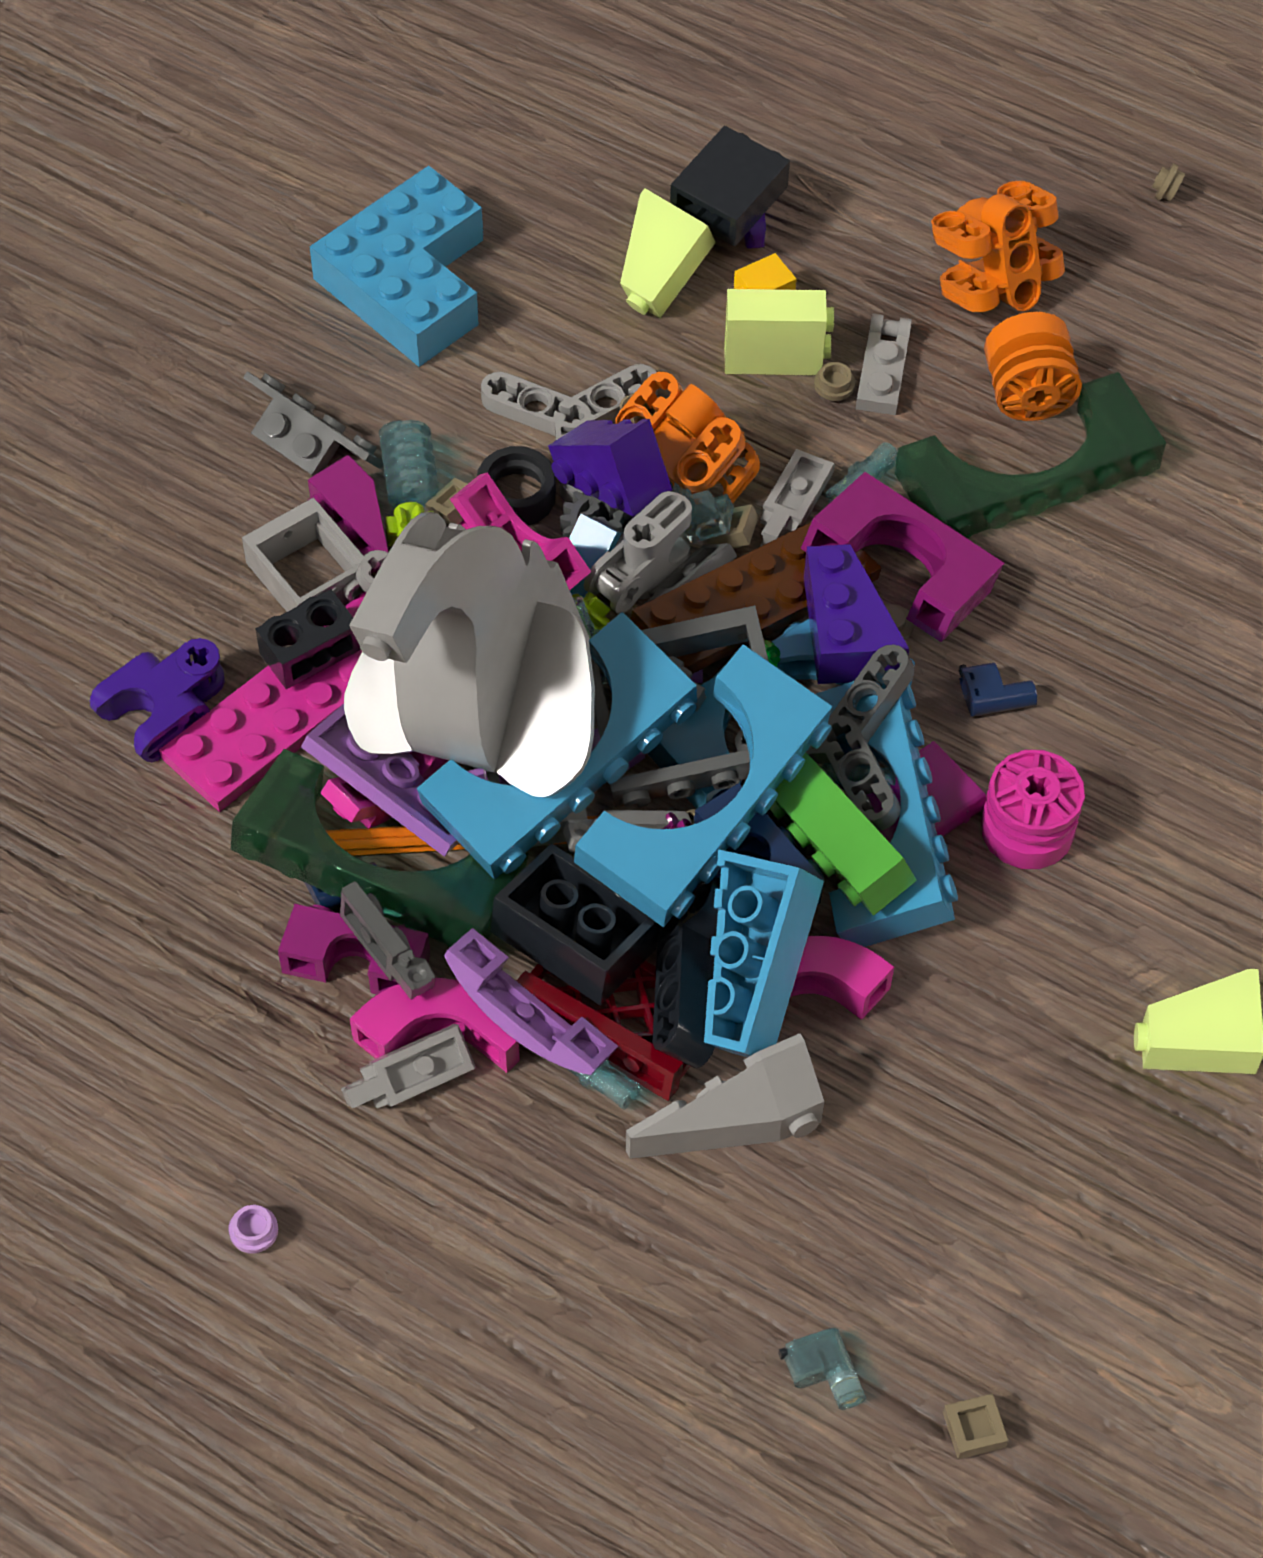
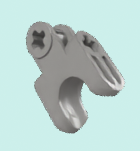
(645, 555)

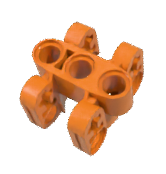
(1005, 236)
(693, 436)

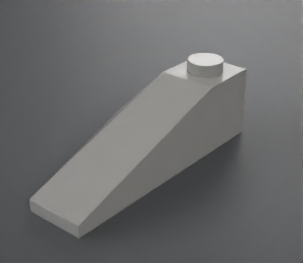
(757, 1106)

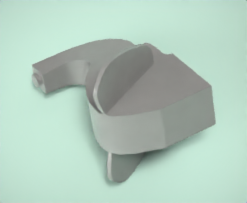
(473, 657)

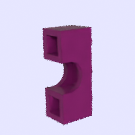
(320, 938)

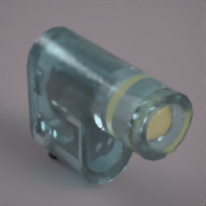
(824, 1358)

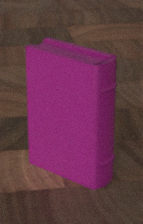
(951, 787)

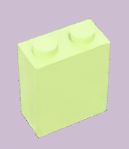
(777, 331)

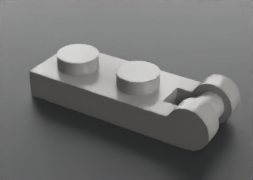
(883, 365)

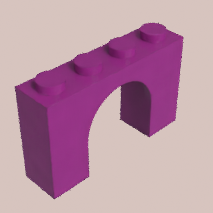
(875, 515)

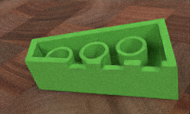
(841, 838)

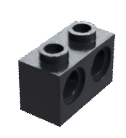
(312, 645)

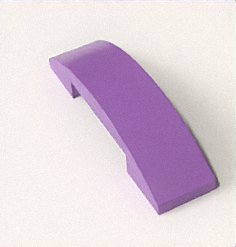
(520, 1013)

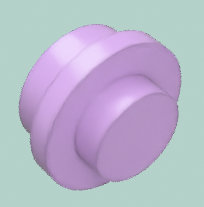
(253, 1229)

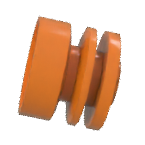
(1032, 366)

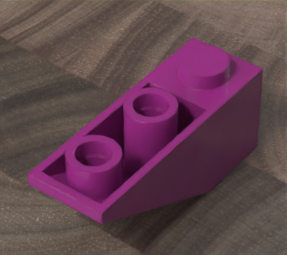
(352, 503)

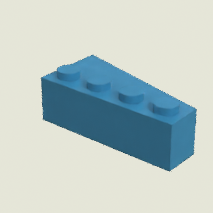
(756, 949)

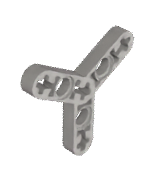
(579, 406)

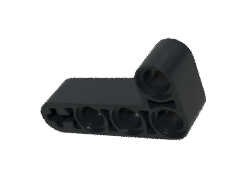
(683, 979)

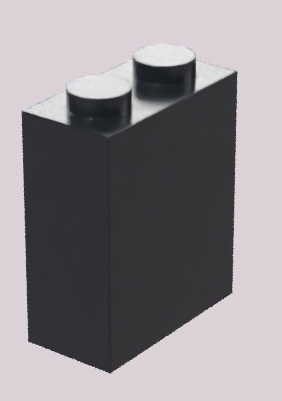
(731, 184)

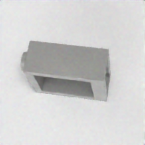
(302, 526)

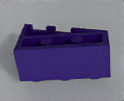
(612, 463)
(844, 614)

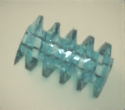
(408, 462)

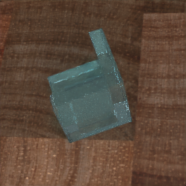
(709, 514)

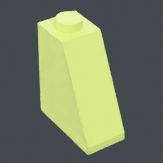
(662, 253)
(1206, 1028)

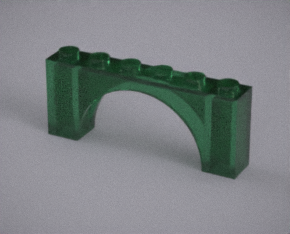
(970, 500)
(284, 832)

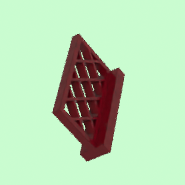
(635, 1051)

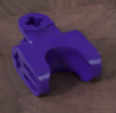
(167, 688)

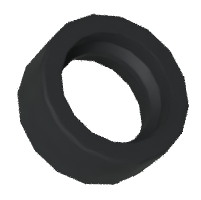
(530, 463)

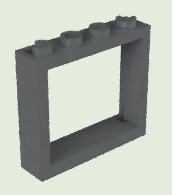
(718, 771)

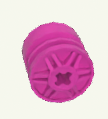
(1032, 809)

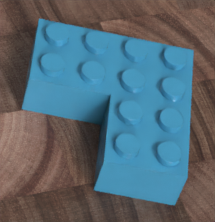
(394, 263)

